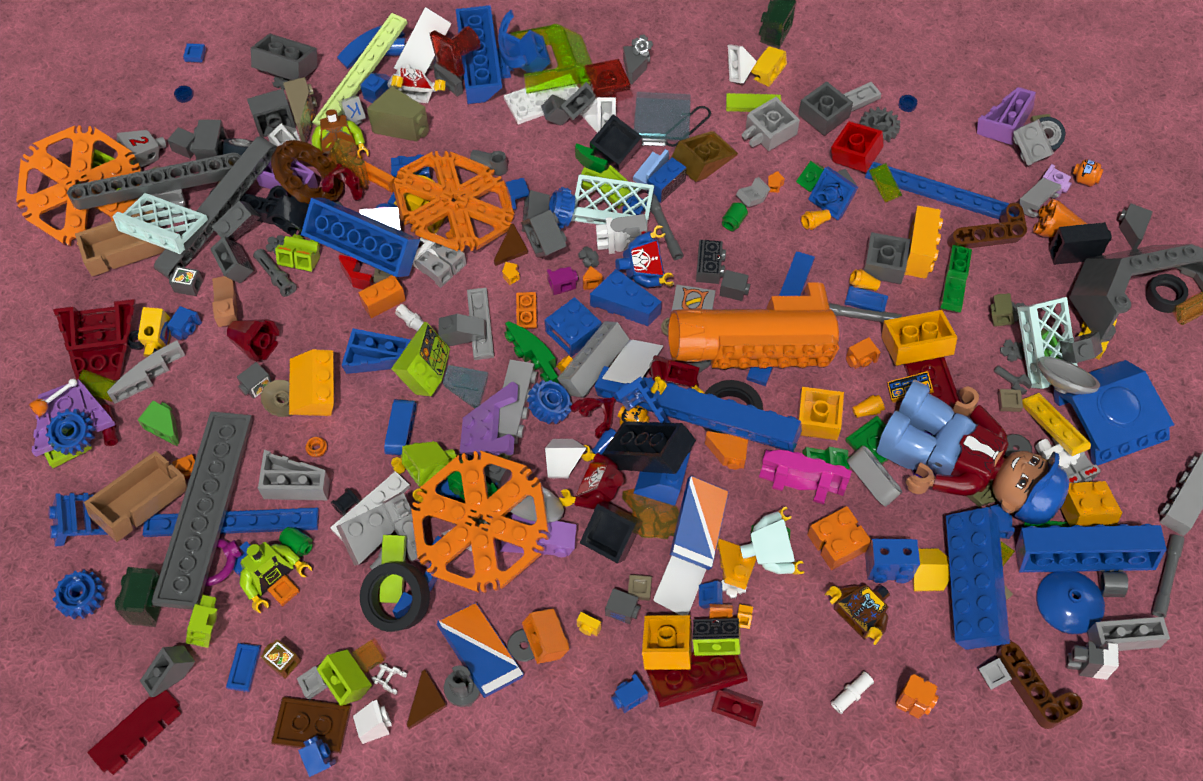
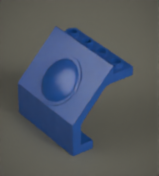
(1122, 413)

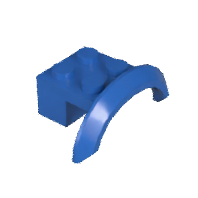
(524, 53)

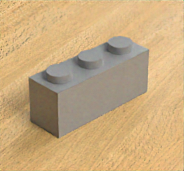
(1130, 633)

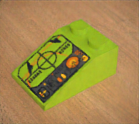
(423, 361)

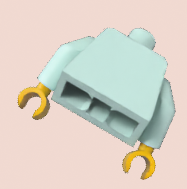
(772, 545)

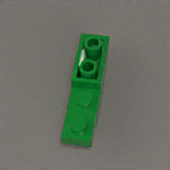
(956, 278)
(532, 350)

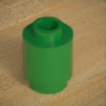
(734, 216)
(296, 541)

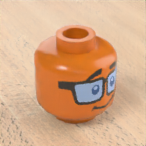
(1088, 172)

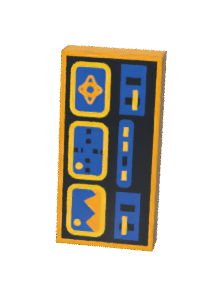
(899, 387)

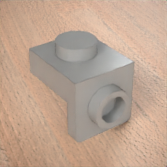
(755, 193)

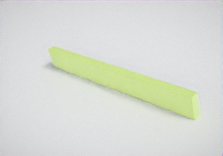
(364, 65)

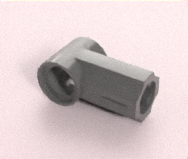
(494, 160)

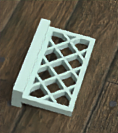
(598, 217)
(152, 231)
(1031, 336)

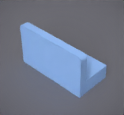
(650, 166)

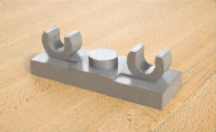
(401, 519)

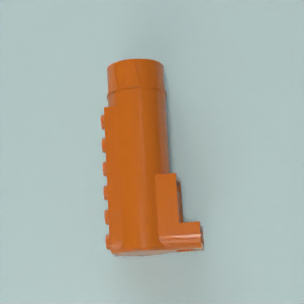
(785, 334)

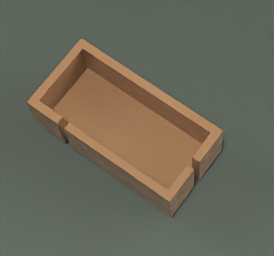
(108, 247)
(136, 496)

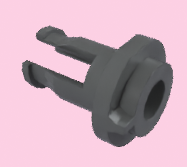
(456, 690)

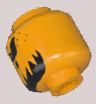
(637, 414)

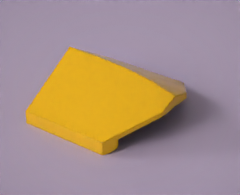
(933, 571)

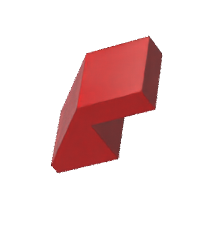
(352, 268)

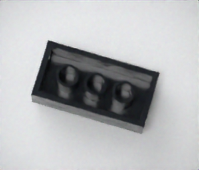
(650, 446)

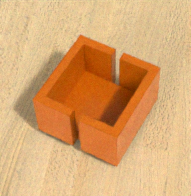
(842, 538)

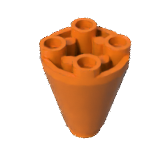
(1053, 217)

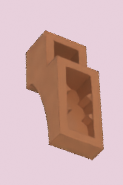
(224, 301)

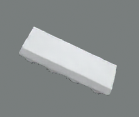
(528, 106)

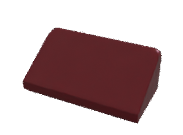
(737, 706)

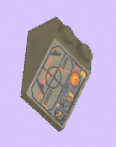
(302, 105)

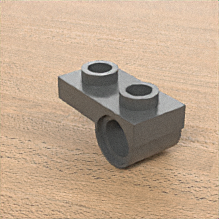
(1113, 583)

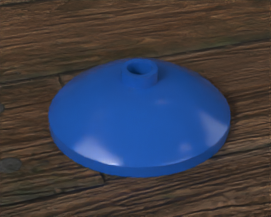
(1065, 612)

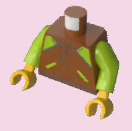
(334, 128)

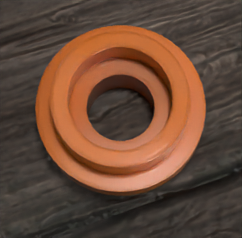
(316, 441)

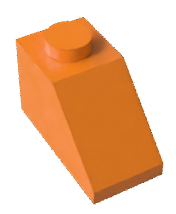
(727, 449)

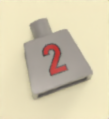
(142, 145)

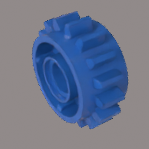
(563, 205)
(549, 402)
(60, 426)
(71, 586)

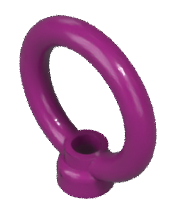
(232, 552)

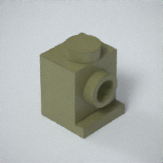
(1002, 310)

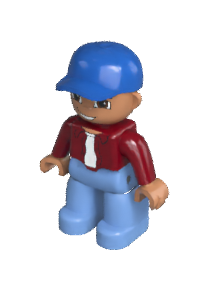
(970, 455)

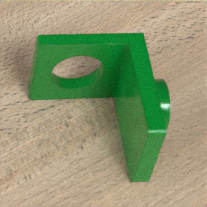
(810, 176)

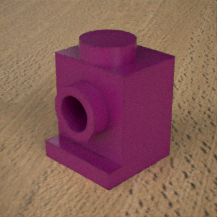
(562, 280)

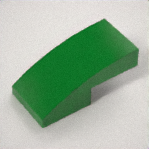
(586, 158)
(831, 455)

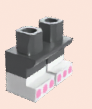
(1093, 661)

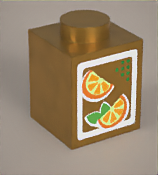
(280, 658)

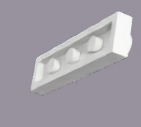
(388, 488)

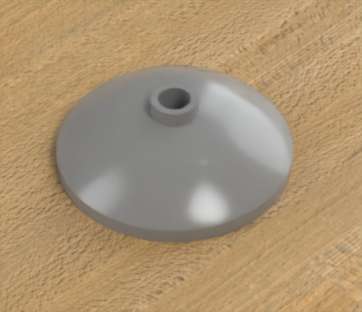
(1067, 376)
(527, 510)

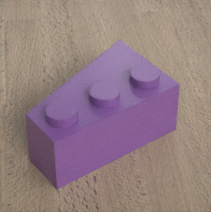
(1007, 116)
(267, 177)
(560, 541)

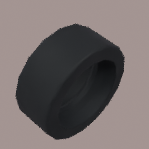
(1172, 282)

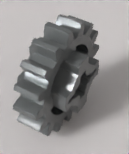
(882, 121)

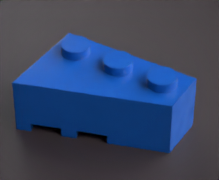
(626, 298)

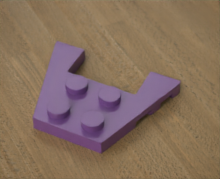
(73, 398)
(481, 425)

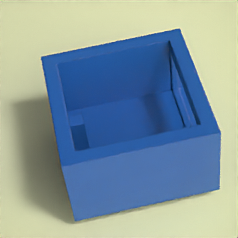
(573, 324)
(894, 564)

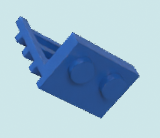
(635, 393)
(64, 518)

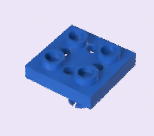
(829, 196)

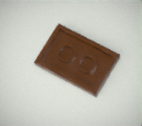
(304, 719)

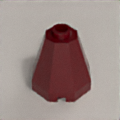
(254, 337)

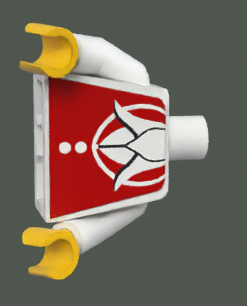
(415, 83)

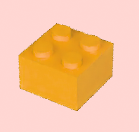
(820, 413)
(1091, 505)
(667, 642)

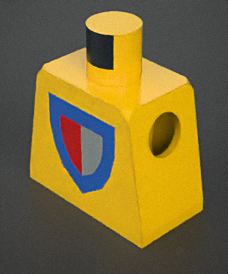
(154, 330)

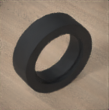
(735, 389)
(369, 596)

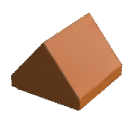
(592, 279)

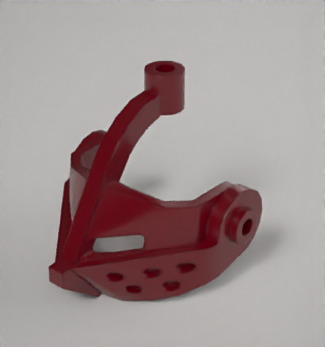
(345, 175)
(606, 404)

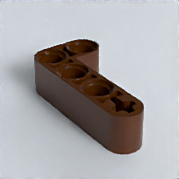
(986, 233)
(1034, 683)

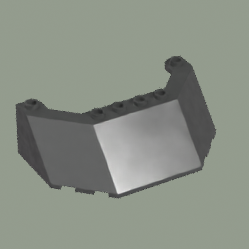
(1103, 280)

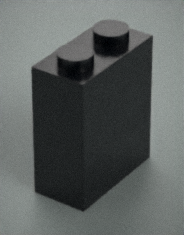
(1079, 242)

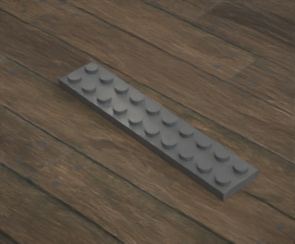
(202, 511)

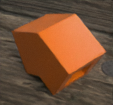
(775, 181)

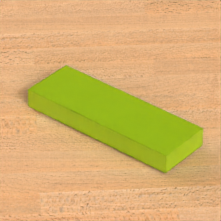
(747, 102)
(392, 551)

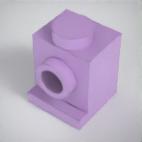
(1058, 177)

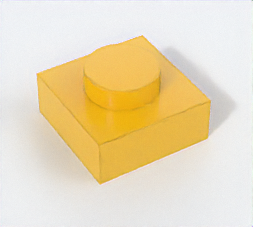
(588, 624)

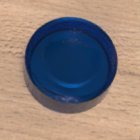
(183, 94)
(907, 103)

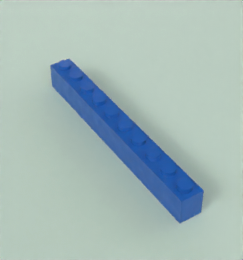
(716, 413)

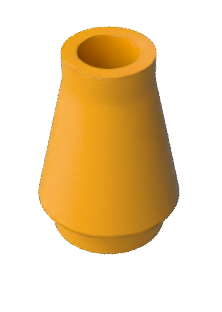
(813, 219)
(863, 280)
(871, 406)

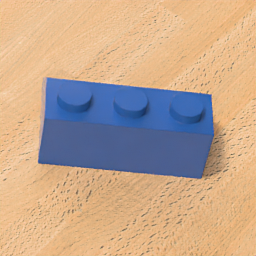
(661, 486)

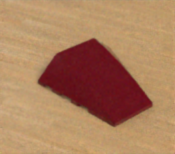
(97, 337)

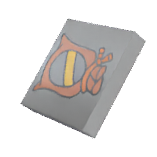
(693, 297)

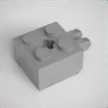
(770, 124)

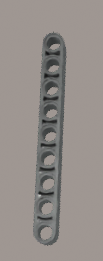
(147, 178)
(219, 201)

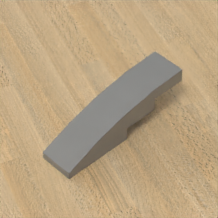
(141, 374)

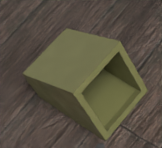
(398, 116)

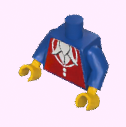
(644, 261)

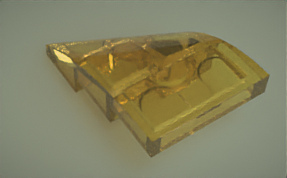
(346, 154)
(657, 517)

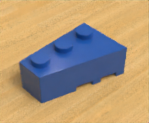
(372, 351)

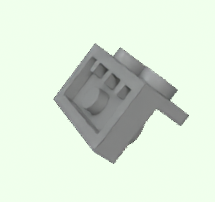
(1032, 142)

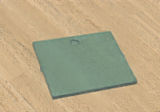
(662, 115)

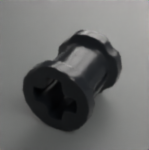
(344, 502)

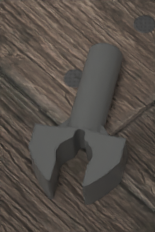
(1015, 381)

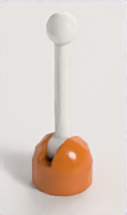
(40, 406)

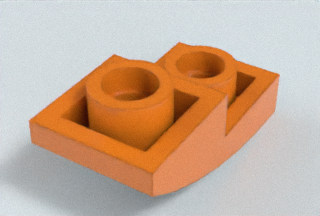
(526, 310)

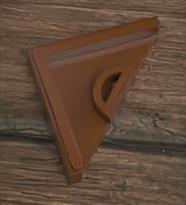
(511, 247)
(426, 701)

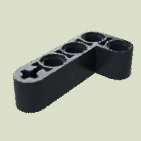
(262, 205)

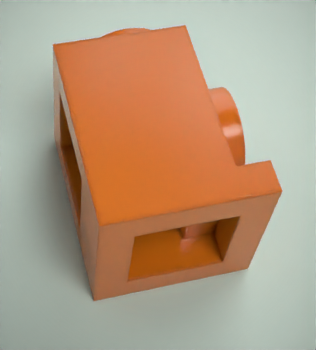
(862, 354)

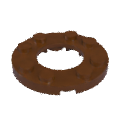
(303, 151)

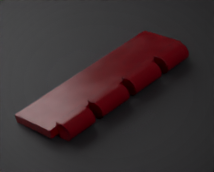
(127, 735)

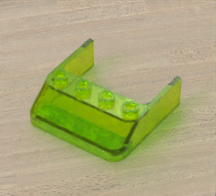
(570, 56)

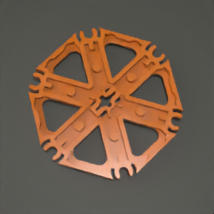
(62, 174)
(444, 191)
(481, 541)

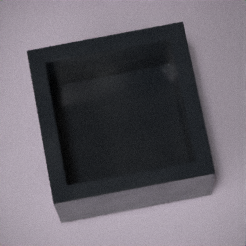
(616, 142)
(611, 532)

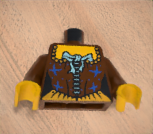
(862, 609)

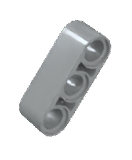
(874, 476)

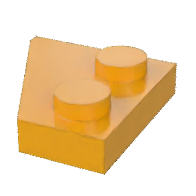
(735, 568)

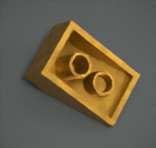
(703, 154)

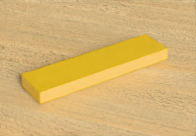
(1056, 424)

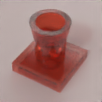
(449, 51)
(607, 78)

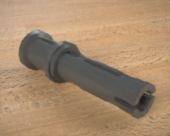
(278, 277)

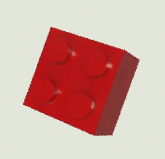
(857, 146)

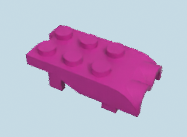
(804, 473)

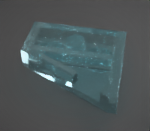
(466, 384)

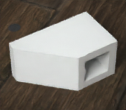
(372, 722)

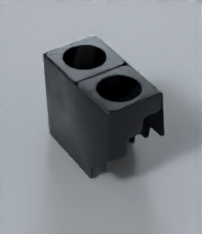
(288, 214)

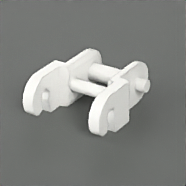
(391, 672)

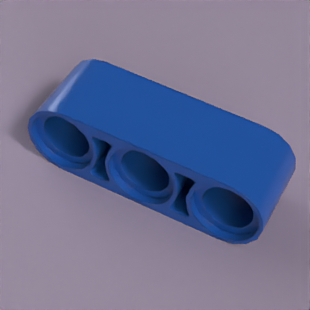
(399, 426)

